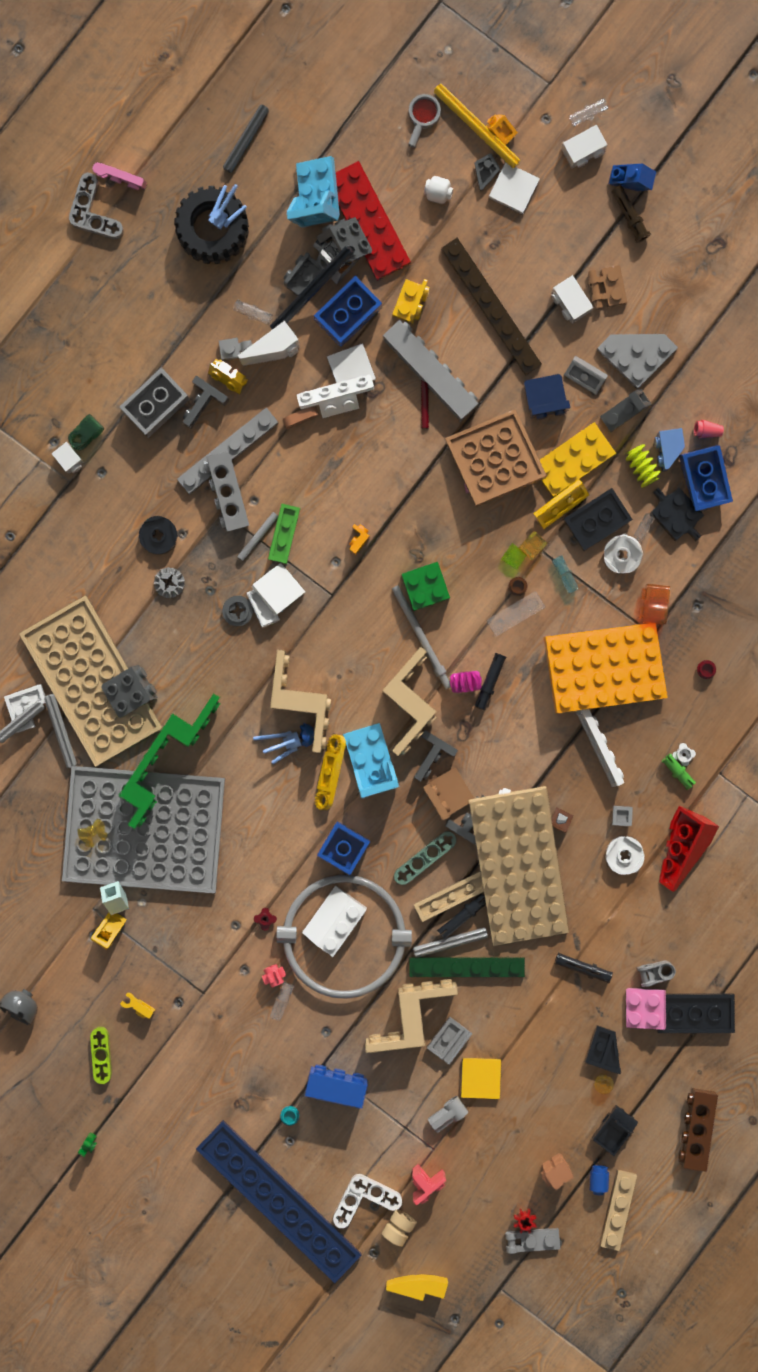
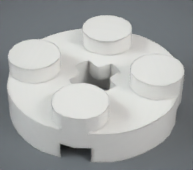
(612, 554)
(620, 845)

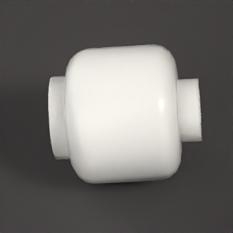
(438, 190)

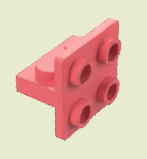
(425, 1184)

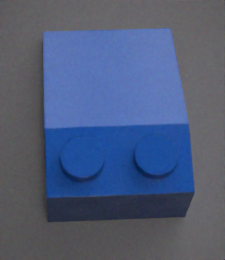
(706, 477)

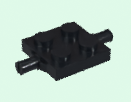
(676, 514)

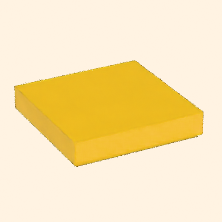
(481, 1078)

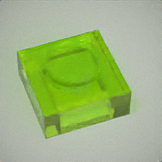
(513, 556)

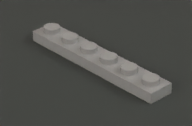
(234, 444)

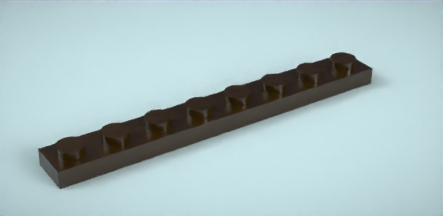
(491, 306)

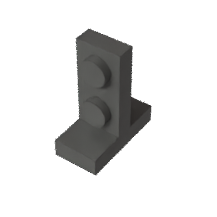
(202, 400)
(625, 410)
(433, 755)
(464, 830)

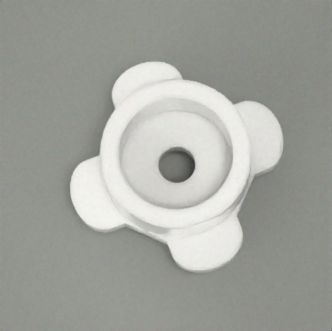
(684, 749)

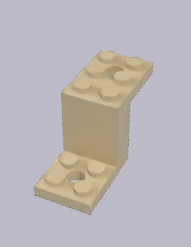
(300, 701)
(410, 702)
(411, 1016)

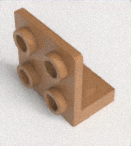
(448, 793)

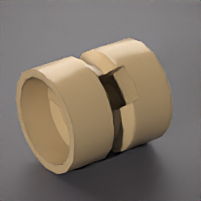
(397, 1230)

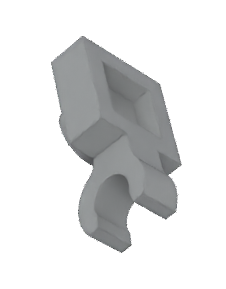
(231, 348)

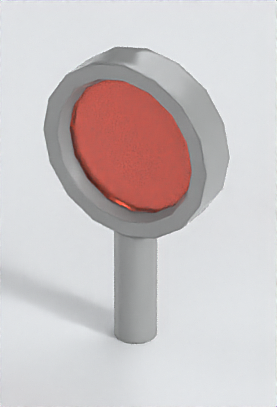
(424, 113)

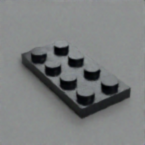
(700, 1013)

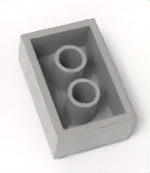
(154, 402)

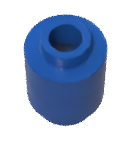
(599, 1180)

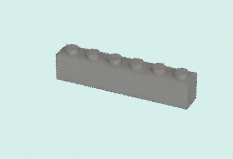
(430, 370)

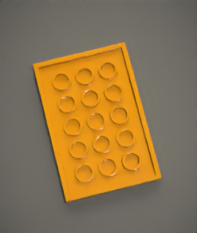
(605, 667)

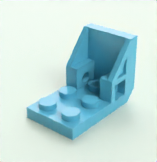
(317, 193)
(371, 760)

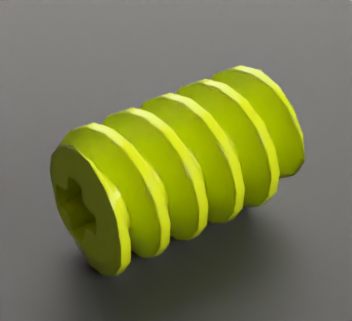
(642, 466)

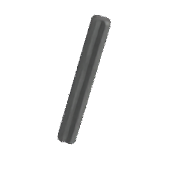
(245, 138)

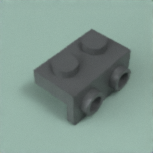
(302, 275)

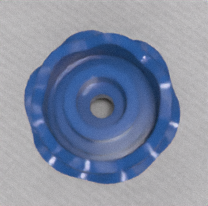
(307, 734)

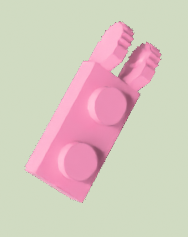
(118, 176)

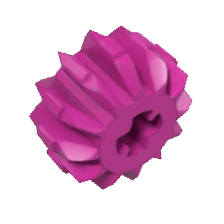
(465, 681)

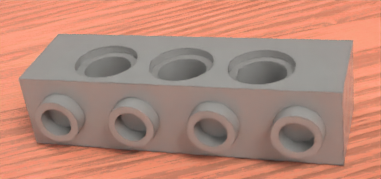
(240, 518)

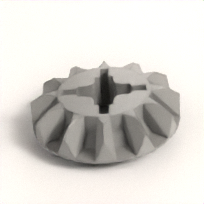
(171, 591)

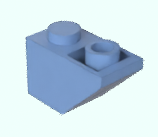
(670, 446)

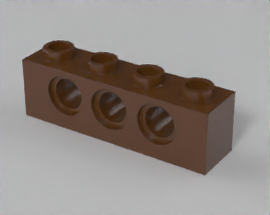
(699, 1159)

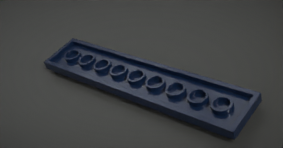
(278, 1201)

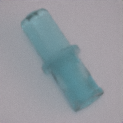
(565, 574)

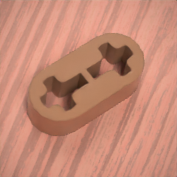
(300, 417)

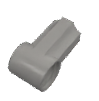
(451, 1112)

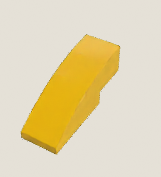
(417, 1285)

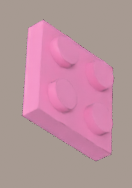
(646, 1008)

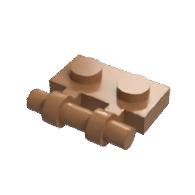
(613, 287)

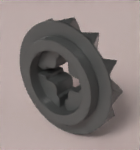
(232, 618)

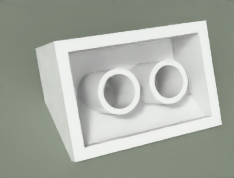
(334, 921)

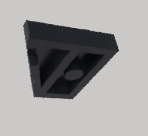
(604, 1050)

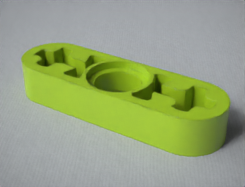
(95, 1041)

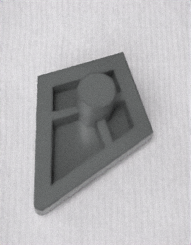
(486, 170)

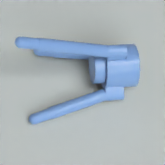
(217, 216)
(291, 741)

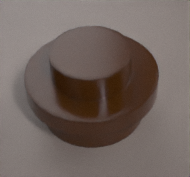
(517, 586)

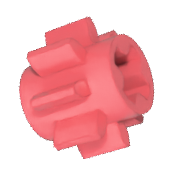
(273, 975)

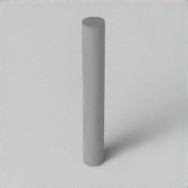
(257, 537)

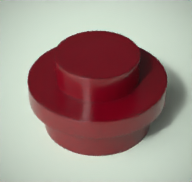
(706, 669)

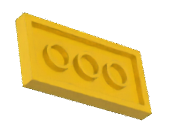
(575, 459)

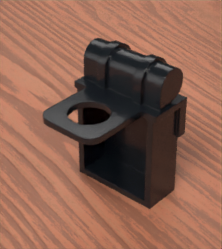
(614, 1130)

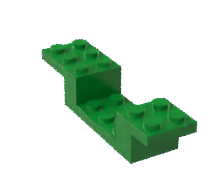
(179, 731)

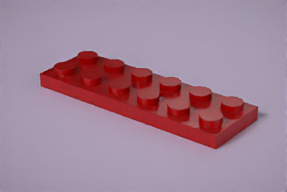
(359, 200)

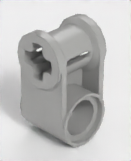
(654, 973)

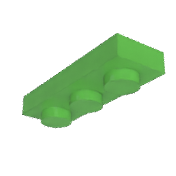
(284, 533)

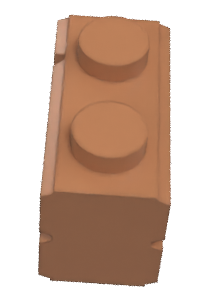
(556, 1172)

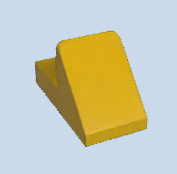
(108, 930)

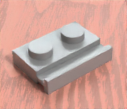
(449, 1040)

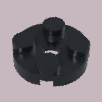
(149, 529)

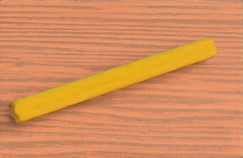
(477, 126)

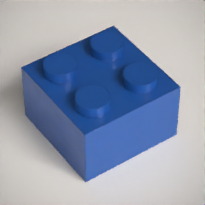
(343, 848)

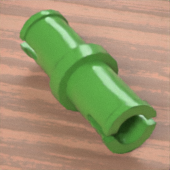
(678, 771)

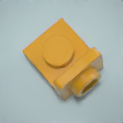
(501, 128)
(358, 542)

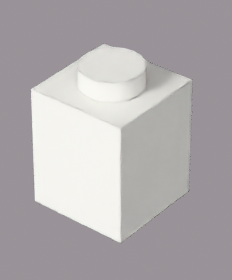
(68, 458)

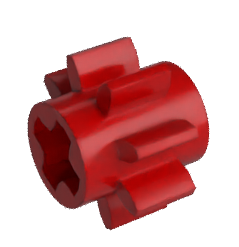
(527, 1225)

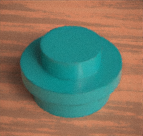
(289, 1115)

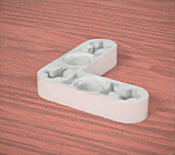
(358, 1193)

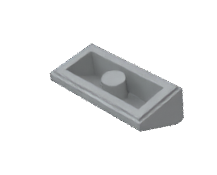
(585, 375)

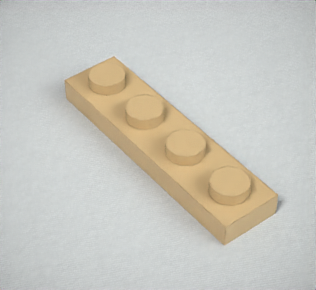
(450, 897)
(618, 1210)

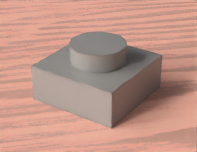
(622, 816)

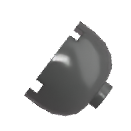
(19, 1006)

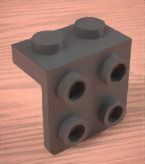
(347, 234)
(129, 690)

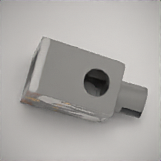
(327, 253)

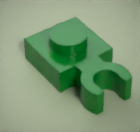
(88, 1145)

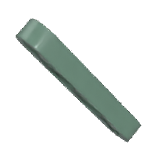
(427, 861)

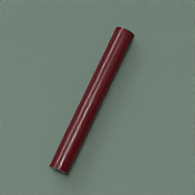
(424, 405)

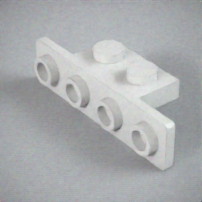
(336, 397)

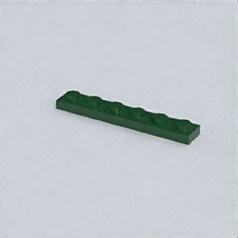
(466, 967)

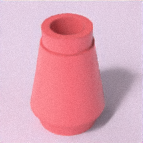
(707, 429)

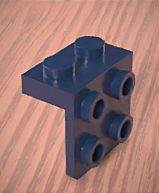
(546, 396)

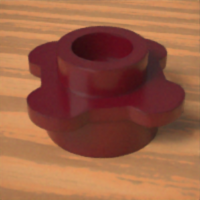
(270, 919)

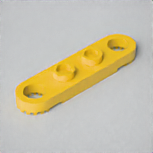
(330, 772)

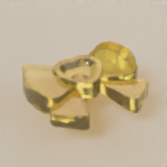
(86, 834)

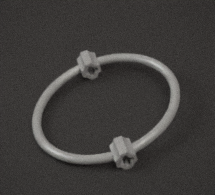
(400, 938)

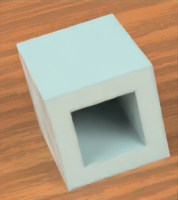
(114, 898)

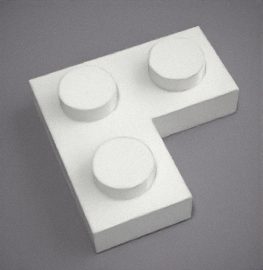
(21, 700)

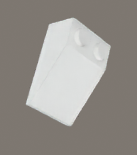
(273, 346)

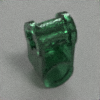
(87, 431)

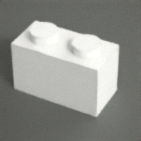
(584, 146)
(571, 299)

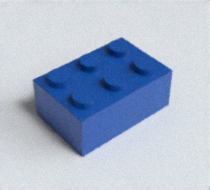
(348, 311)
(336, 1086)

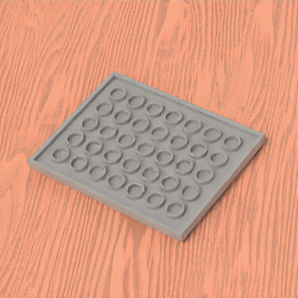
(169, 851)

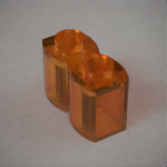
(654, 604)

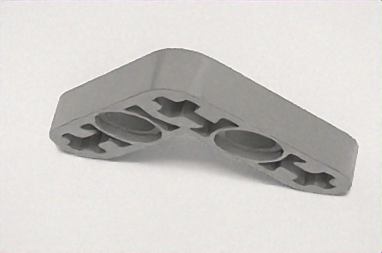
(87, 216)

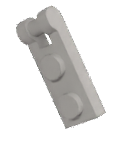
(535, 1241)

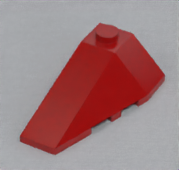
(688, 841)

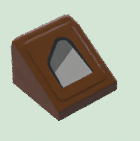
(561, 819)

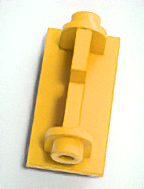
(220, 372)

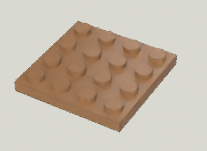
(495, 458)

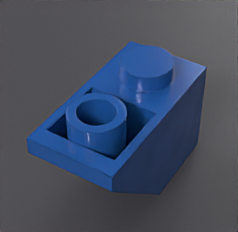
(633, 177)

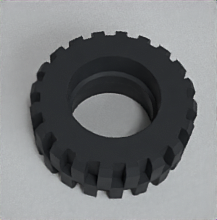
(210, 250)

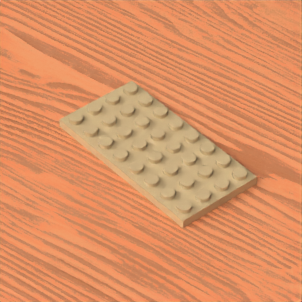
(76, 661)
(519, 865)

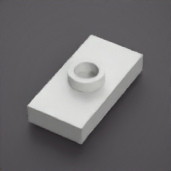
(262, 611)

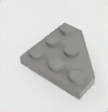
(637, 354)

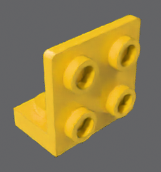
(409, 301)

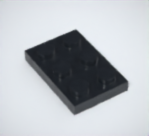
(597, 519)

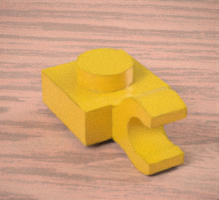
(142, 1009)

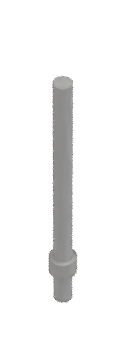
(439, 670)

